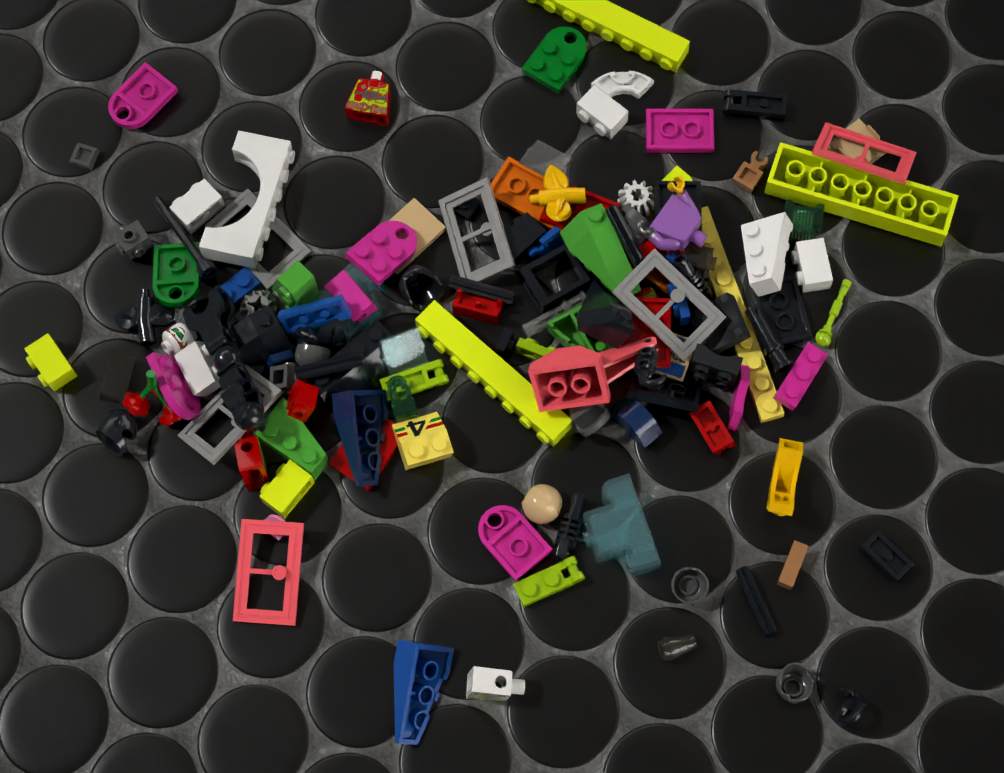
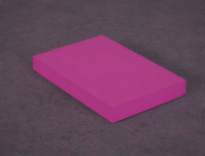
(679, 131)

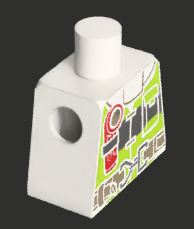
(482, 684)

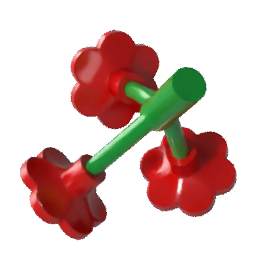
(139, 405)

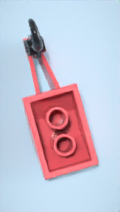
(581, 376)

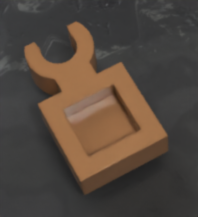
(750, 174)

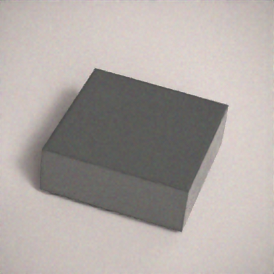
(84, 156)

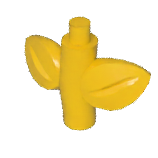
(558, 195)

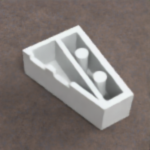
(765, 252)

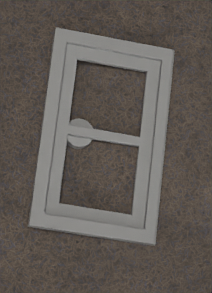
(493, 227)
(300, 251)
(684, 288)
(212, 454)

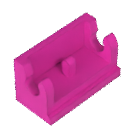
(355, 297)

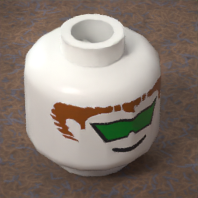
(177, 338)

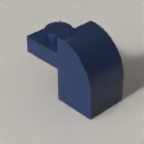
(636, 420)

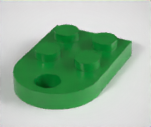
(555, 59)
(175, 272)

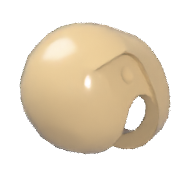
(542, 504)

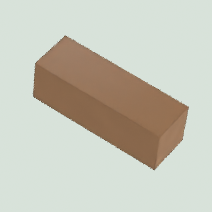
(792, 565)

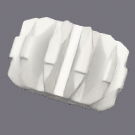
(645, 196)

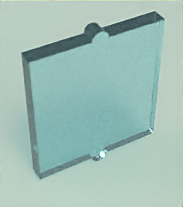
(403, 351)

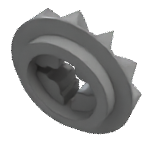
(253, 298)

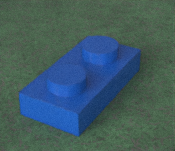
(240, 285)

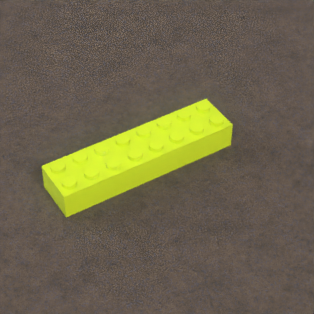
(861, 196)

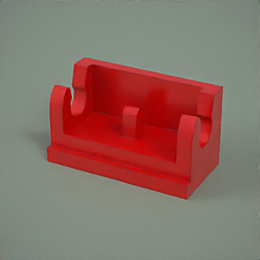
(477, 308)
(712, 428)

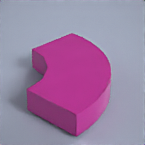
(738, 397)

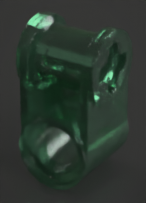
(402, 402)

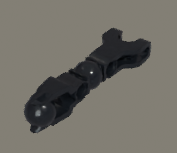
(235, 381)

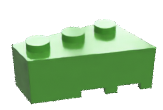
(296, 286)
(566, 332)
(292, 441)

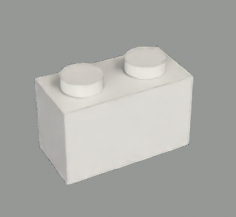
(601, 112)
(197, 206)
(812, 265)
(198, 369)

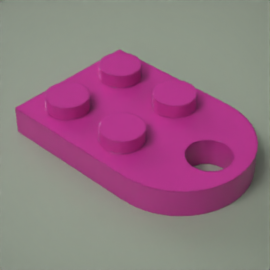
(141, 96)
(382, 252)
(174, 386)
(513, 542)

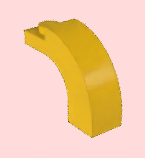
(784, 477)

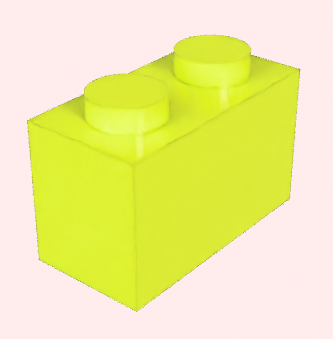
(50, 362)
(286, 488)

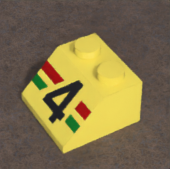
(422, 440)

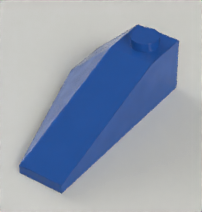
(417, 679)

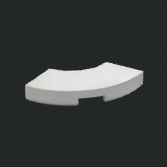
(623, 83)

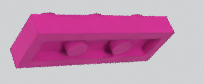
(800, 376)

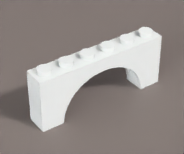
(243, 240)

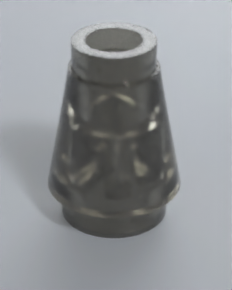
(675, 646)

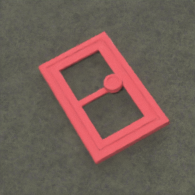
(860, 162)
(279, 572)

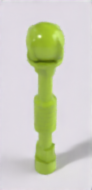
(823, 337)

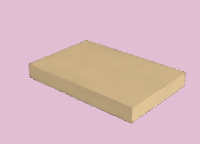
(423, 223)

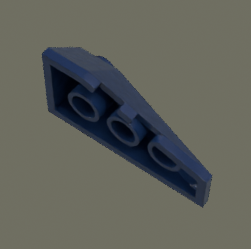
(360, 426)

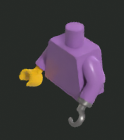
(676, 222)

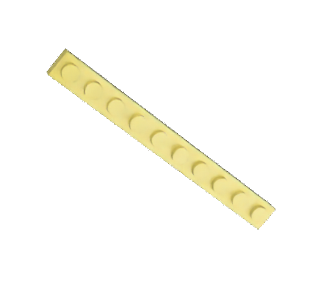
(723, 281)

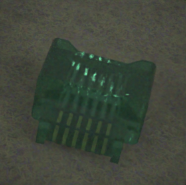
(805, 220)

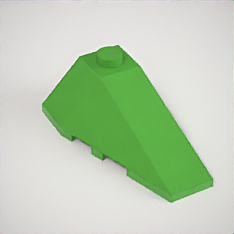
(597, 246)

